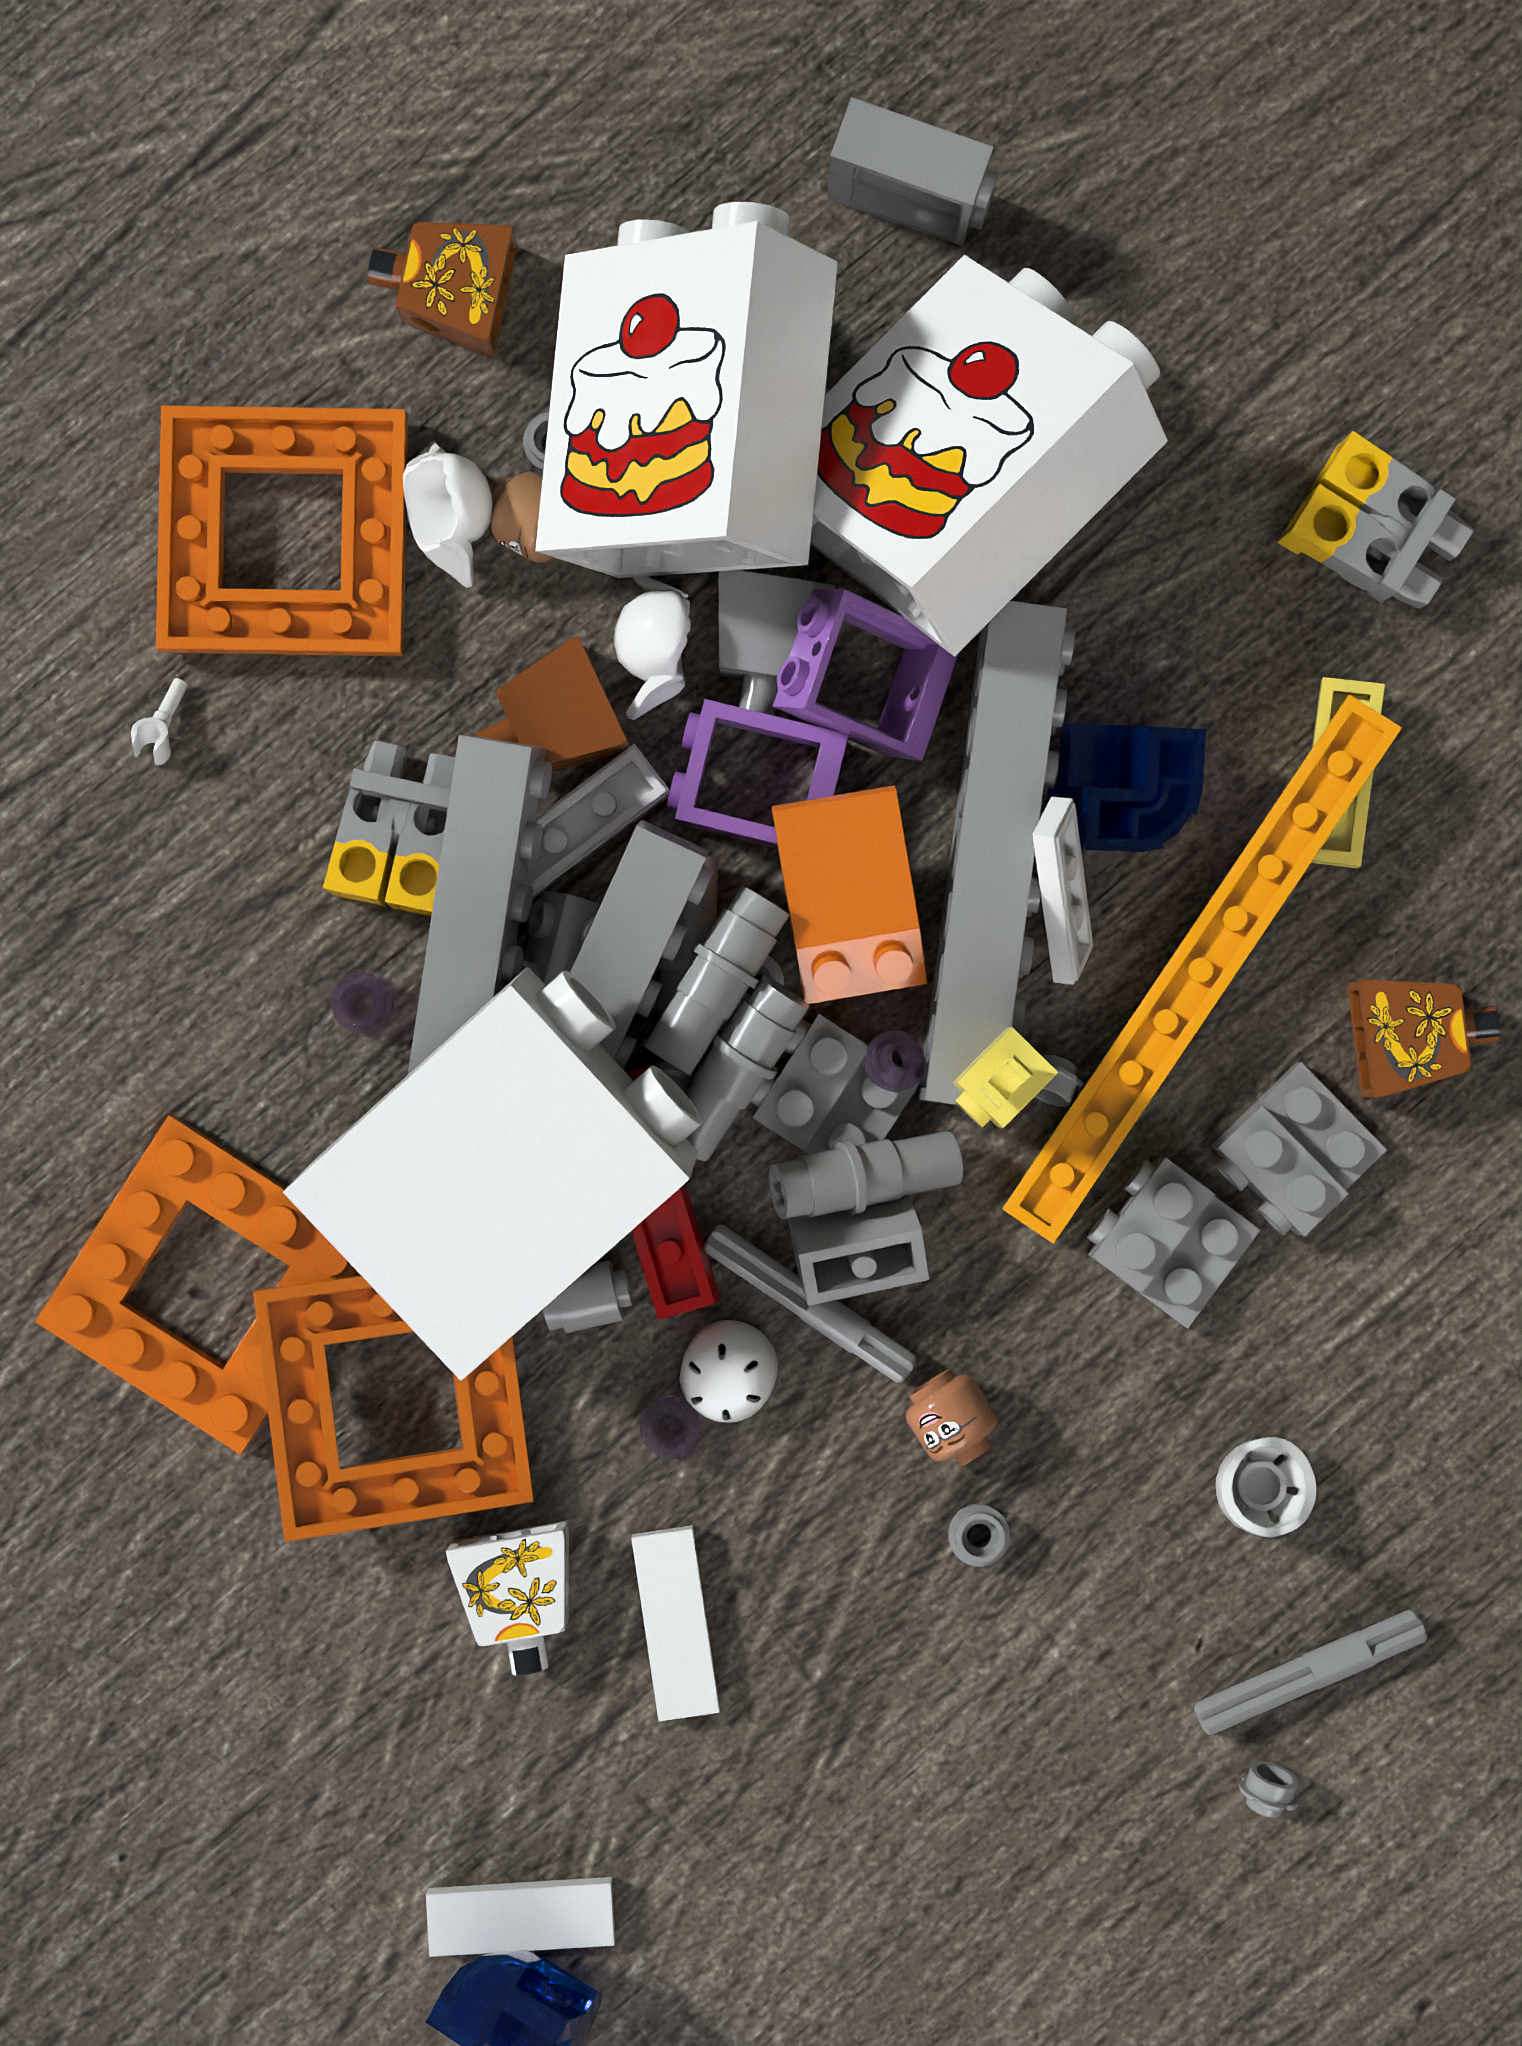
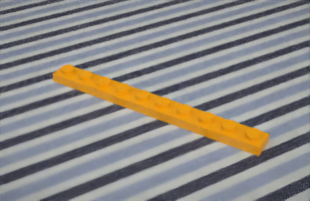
(1202, 968)

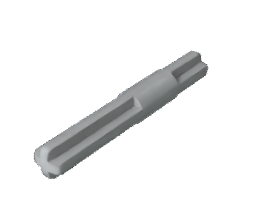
(829, 1318)
(1311, 1672)

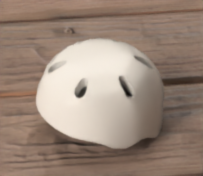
(725, 1378)
(1263, 1486)

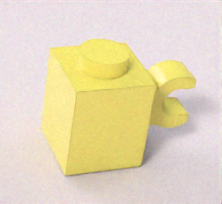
(1002, 1080)

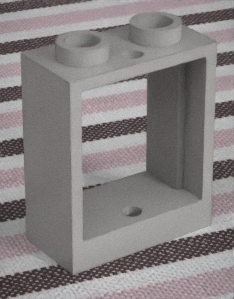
(910, 172)

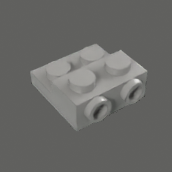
(826, 1092)
(1296, 1151)
(1171, 1239)

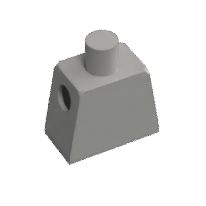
(758, 630)

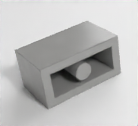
(858, 1253)

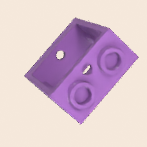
(914, 691)
(698, 738)

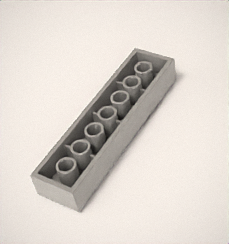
(992, 842)

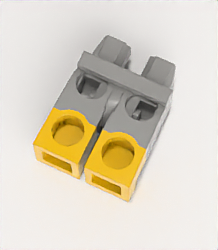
(1373, 523)
(388, 814)

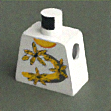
(515, 1589)

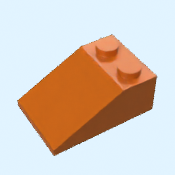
(849, 894)

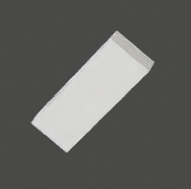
(594, 815)
(1063, 889)
(675, 1623)
(520, 1916)

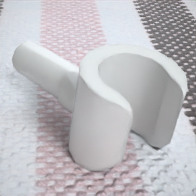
(156, 728)

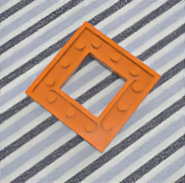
(210, 441)
(91, 1298)
(333, 1499)

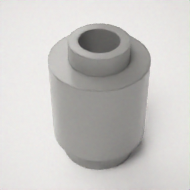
(591, 1300)

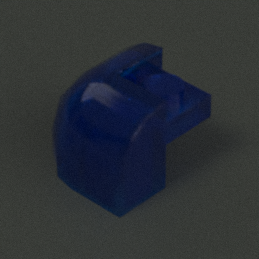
(1130, 782)
(515, 2002)

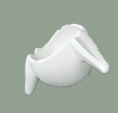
(447, 508)
(651, 641)

